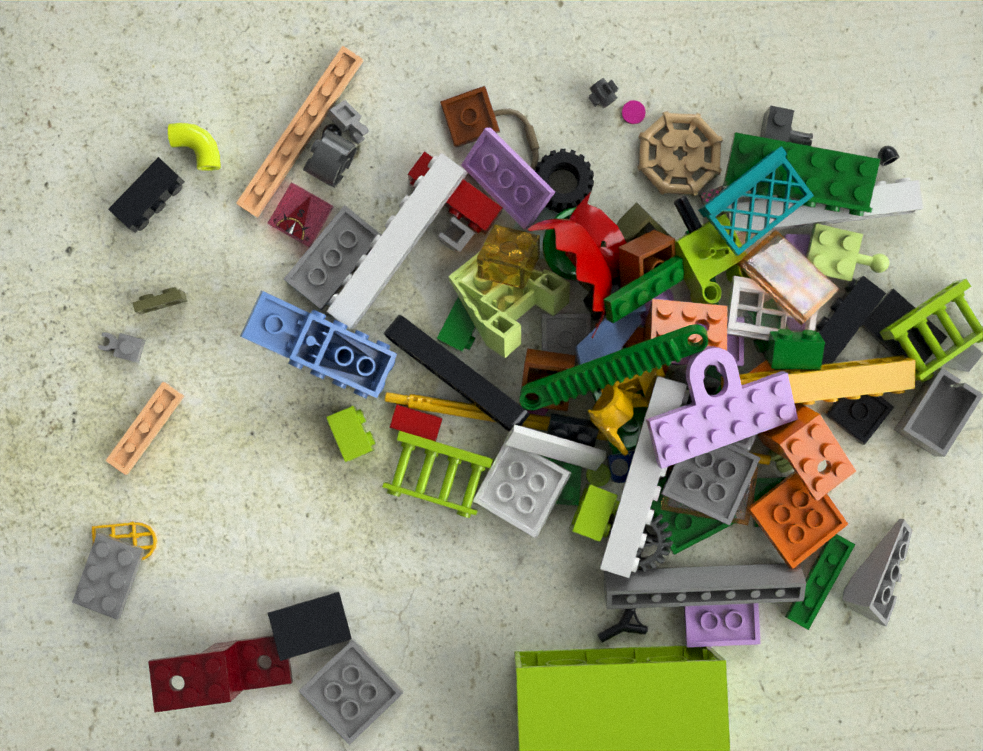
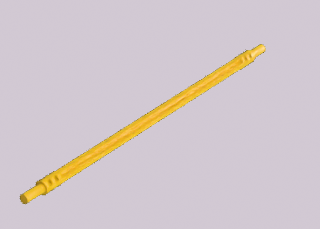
(471, 411)

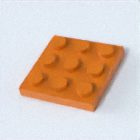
(795, 520)

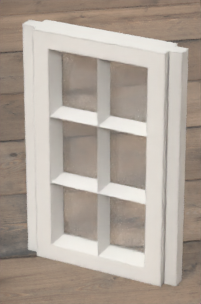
(755, 313)

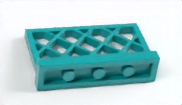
(745, 183)

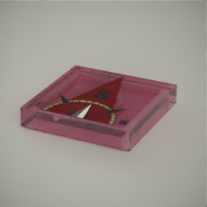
(300, 215)

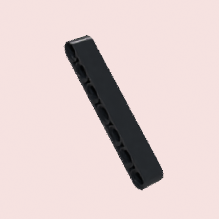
(456, 373)

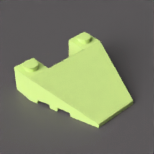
(498, 306)

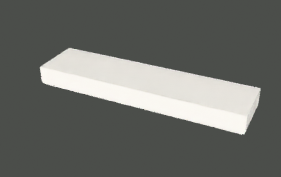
(555, 447)

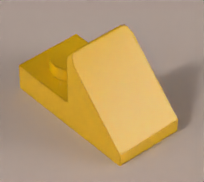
(645, 382)

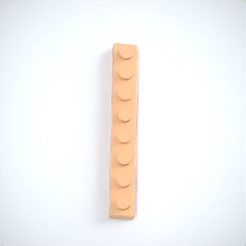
(299, 132)

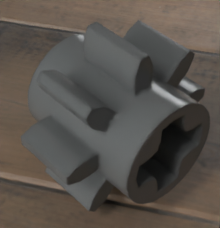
(603, 93)

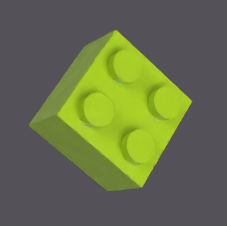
(594, 512)

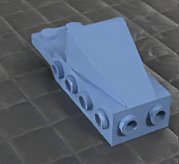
(320, 345)

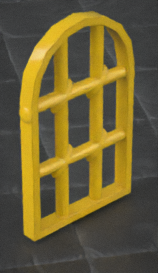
(133, 534)

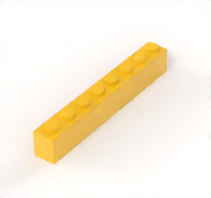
(846, 379)

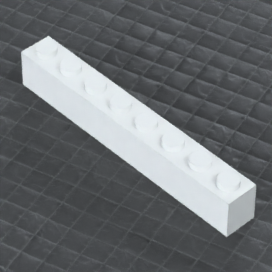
(887, 200)
(397, 240)
(640, 485)

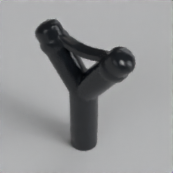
(624, 626)

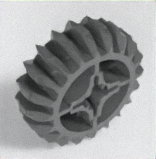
(651, 540)

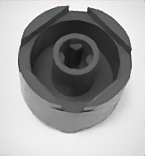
(330, 158)

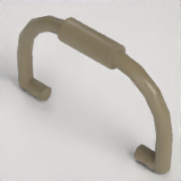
(529, 131)

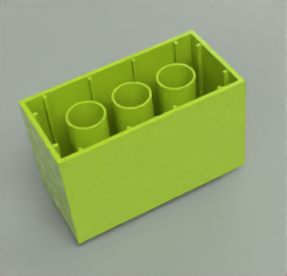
(622, 699)

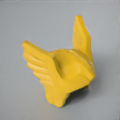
(613, 411)

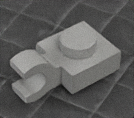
(347, 118)

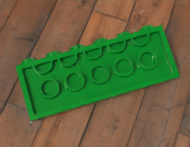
(832, 176)

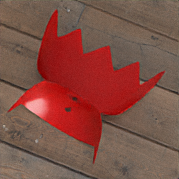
(582, 241)

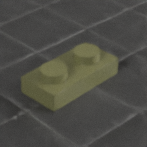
(151, 303)

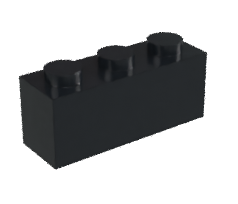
(147, 195)

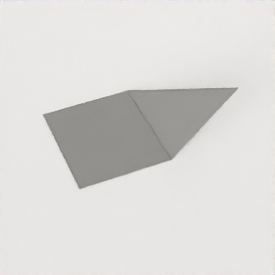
(966, 359)

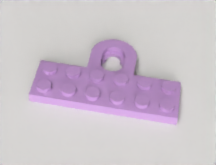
(720, 418)

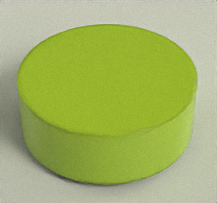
(599, 477)

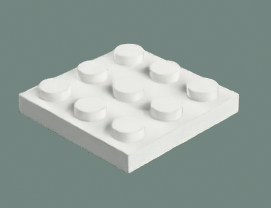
(522, 488)

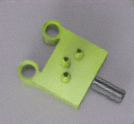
(705, 254)

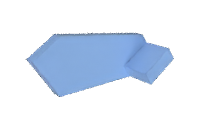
(608, 337)

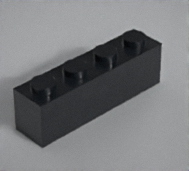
(847, 316)

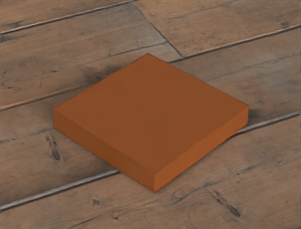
(469, 116)

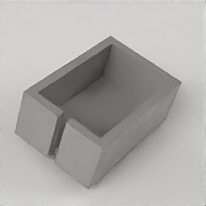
(938, 413)

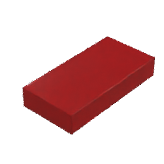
(416, 423)

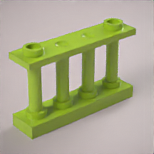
(917, 318)
(432, 450)

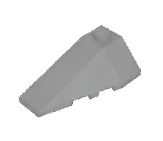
(874, 582)

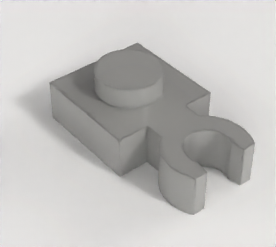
(125, 347)

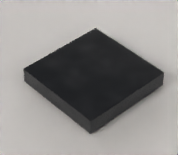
(860, 416)

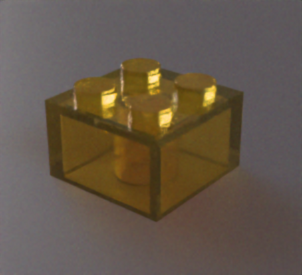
(508, 256)

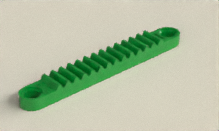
(614, 367)

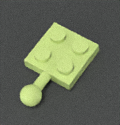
(837, 252)

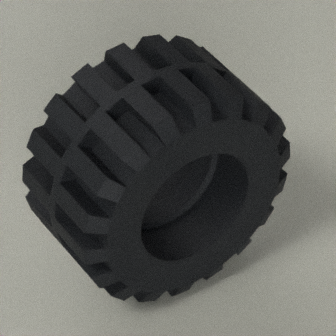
(577, 166)

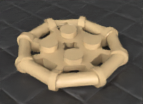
(689, 143)

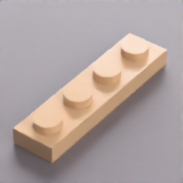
(145, 428)

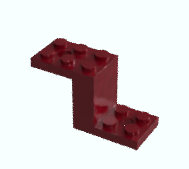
(216, 674)

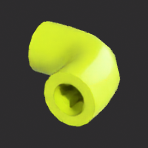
(199, 141)

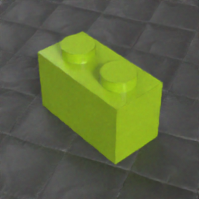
(351, 433)

